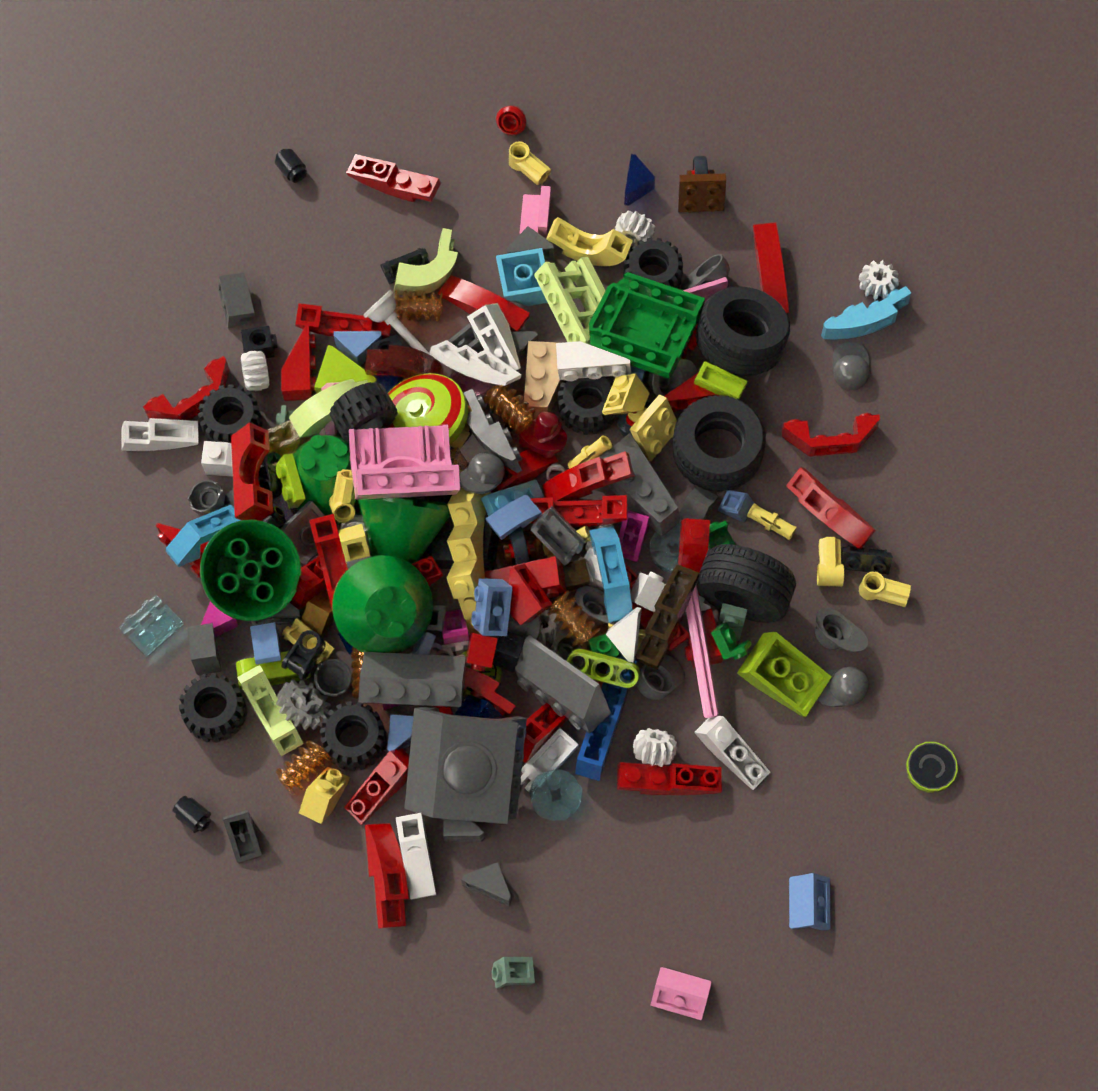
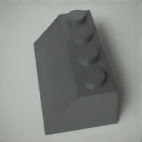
(412, 679)
(561, 686)

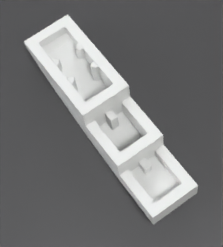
(479, 365)

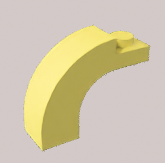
(601, 249)

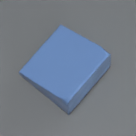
(736, 505)

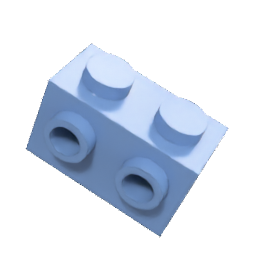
(492, 607)

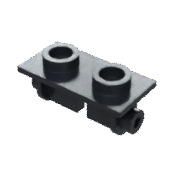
(416, 258)
(858, 560)

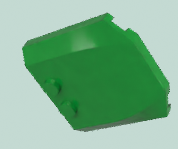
(645, 323)

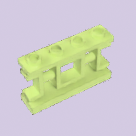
(561, 301)

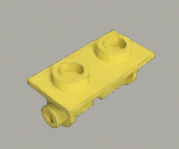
(298, 627)

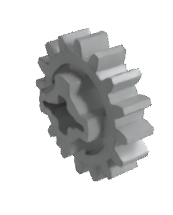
(303, 704)

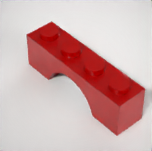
(248, 452)
(329, 551)

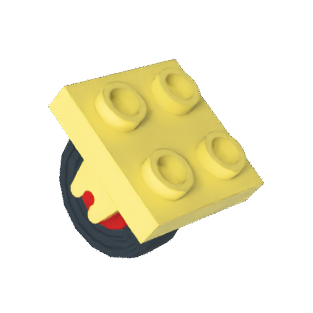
(650, 427)

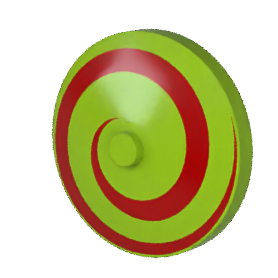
(430, 402)

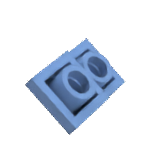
(513, 515)

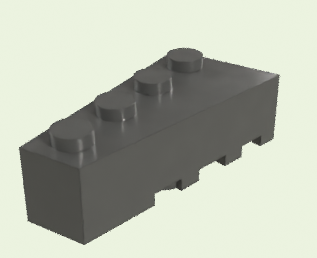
(645, 490)

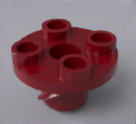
(544, 435)

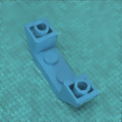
(186, 544)
(613, 572)

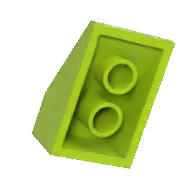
(784, 673)

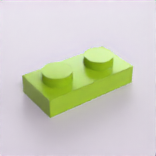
(292, 488)

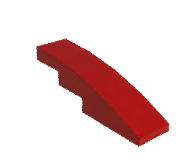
(770, 262)
(473, 297)

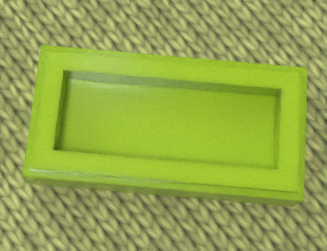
(720, 381)

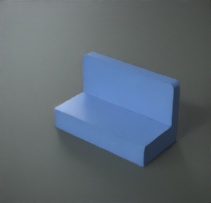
(809, 901)

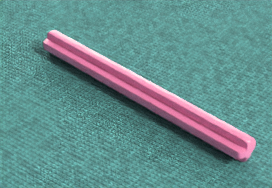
(701, 656)

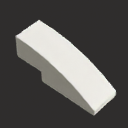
(158, 434)

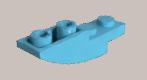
(860, 320)

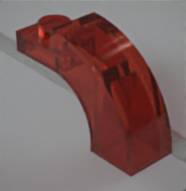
(401, 362)

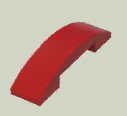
(327, 322)
(587, 512)

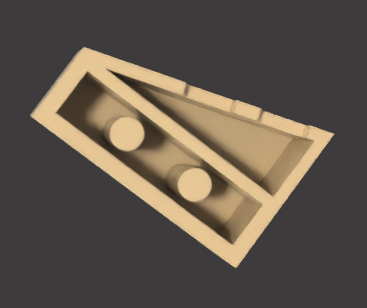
(541, 377)

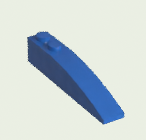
(598, 743)

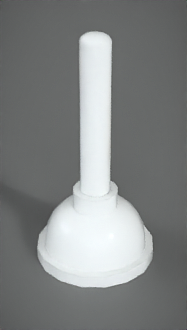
(385, 311)

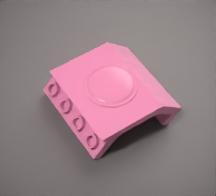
(402, 462)

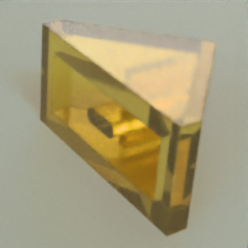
(283, 438)

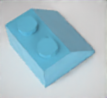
(518, 276)

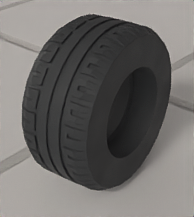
(750, 310)
(725, 414)
(747, 581)

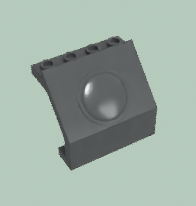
(465, 766)

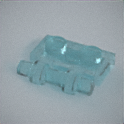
(155, 629)

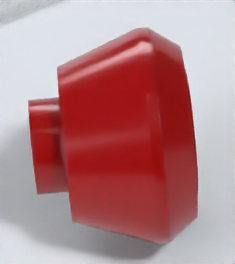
(511, 120)

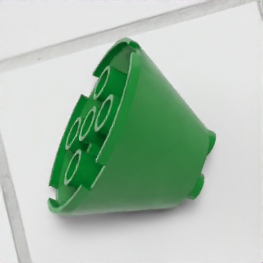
(318, 468)
(402, 525)
(250, 570)
(382, 605)

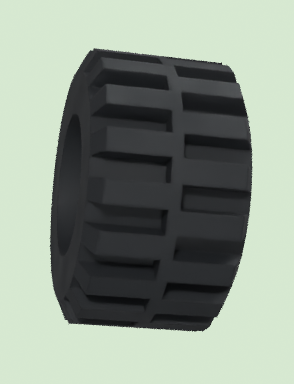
(659, 254)
(224, 401)
(363, 408)
(581, 418)
(204, 690)
(350, 716)

